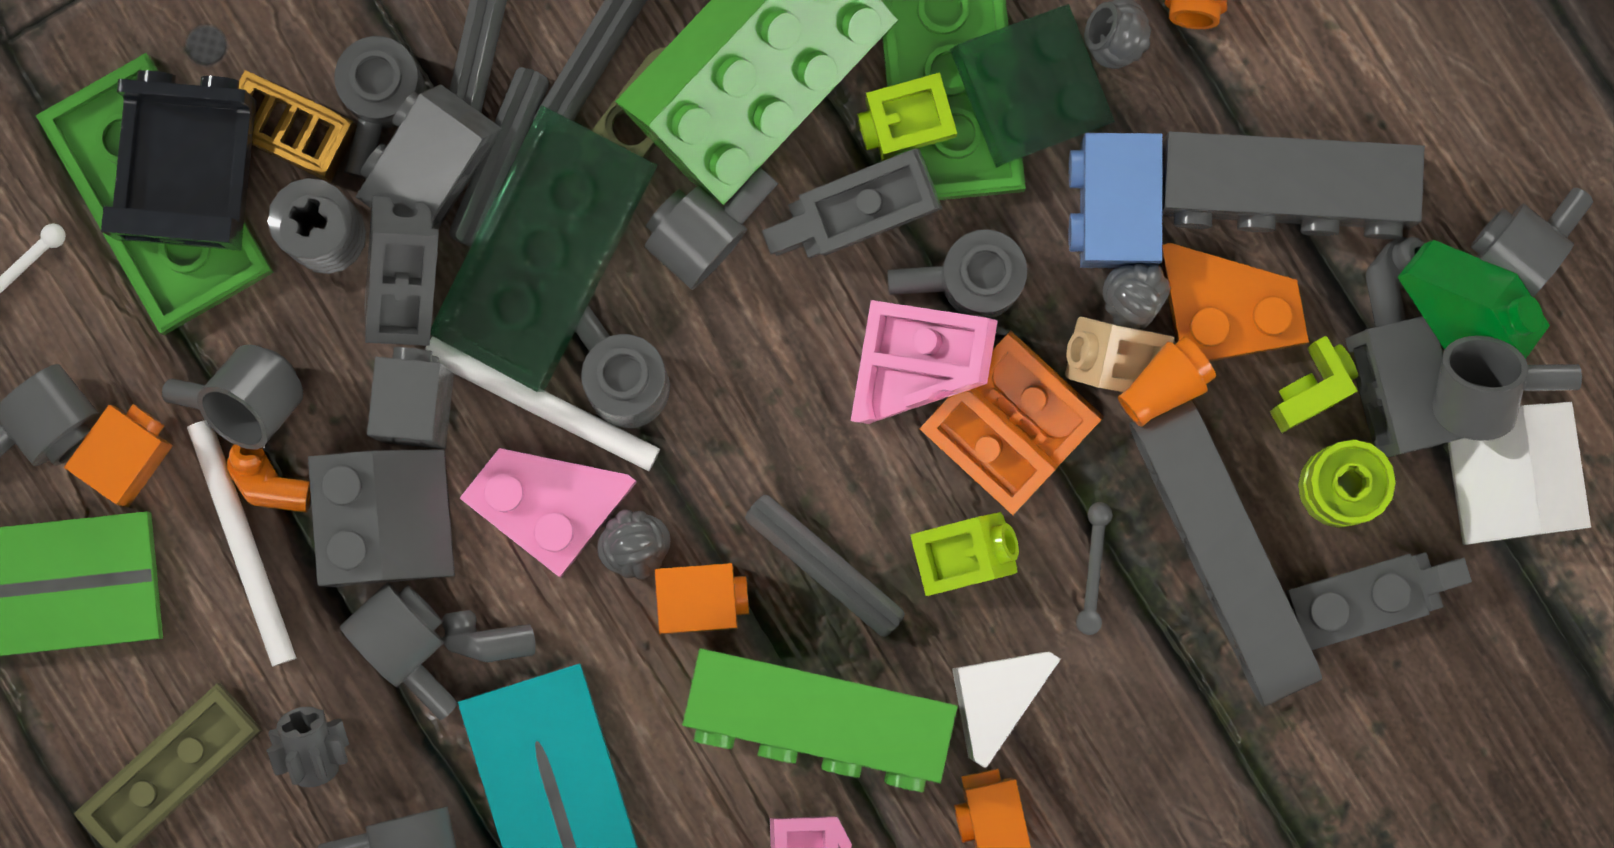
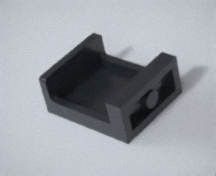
(182, 162)

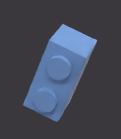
(1118, 199)

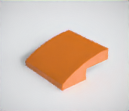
(1013, 426)

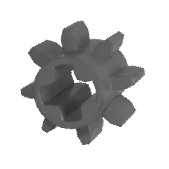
(307, 747)

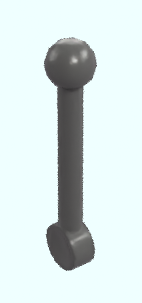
(1089, 620)

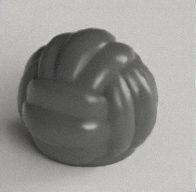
(1117, 33)
(1135, 294)
(633, 544)

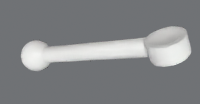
(51, 237)

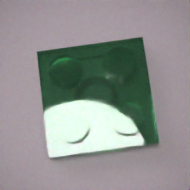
(1032, 85)

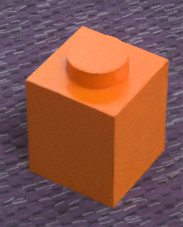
(120, 453)
(700, 598)

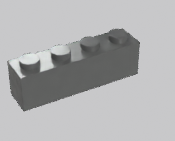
(1292, 182)

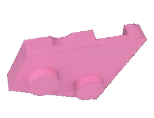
(546, 503)

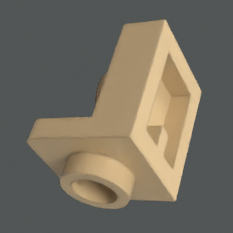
(1110, 353)

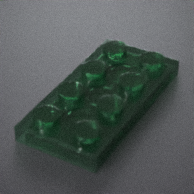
(542, 249)

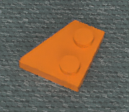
(1231, 305)

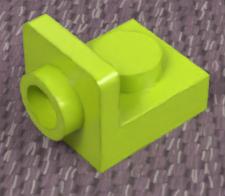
(907, 116)
(1307, 396)
(965, 553)

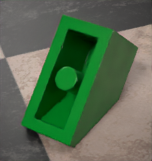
(1472, 298)

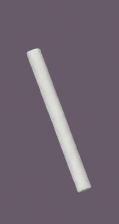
(547, 406)
(241, 543)

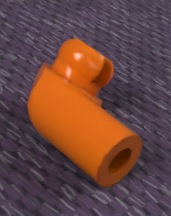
(261, 483)

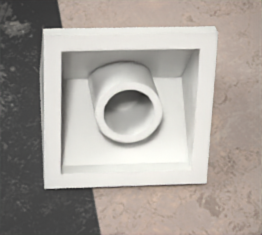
(1523, 480)
(995, 697)

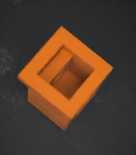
(991, 812)

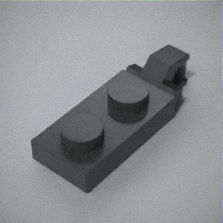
(857, 207)
(1373, 597)

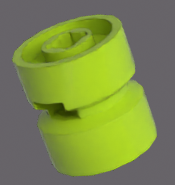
(1347, 483)

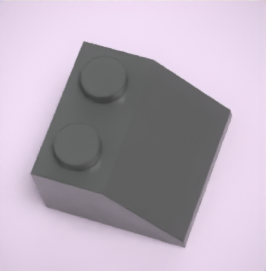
(381, 517)

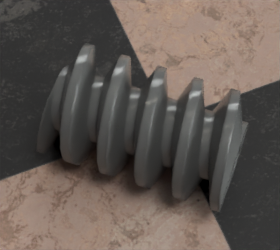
(313, 202)

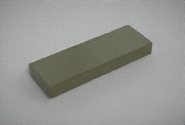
(168, 770)

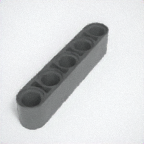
(1226, 554)

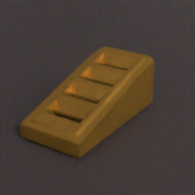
(333, 146)

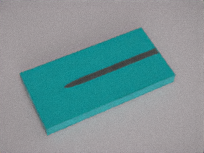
(547, 764)

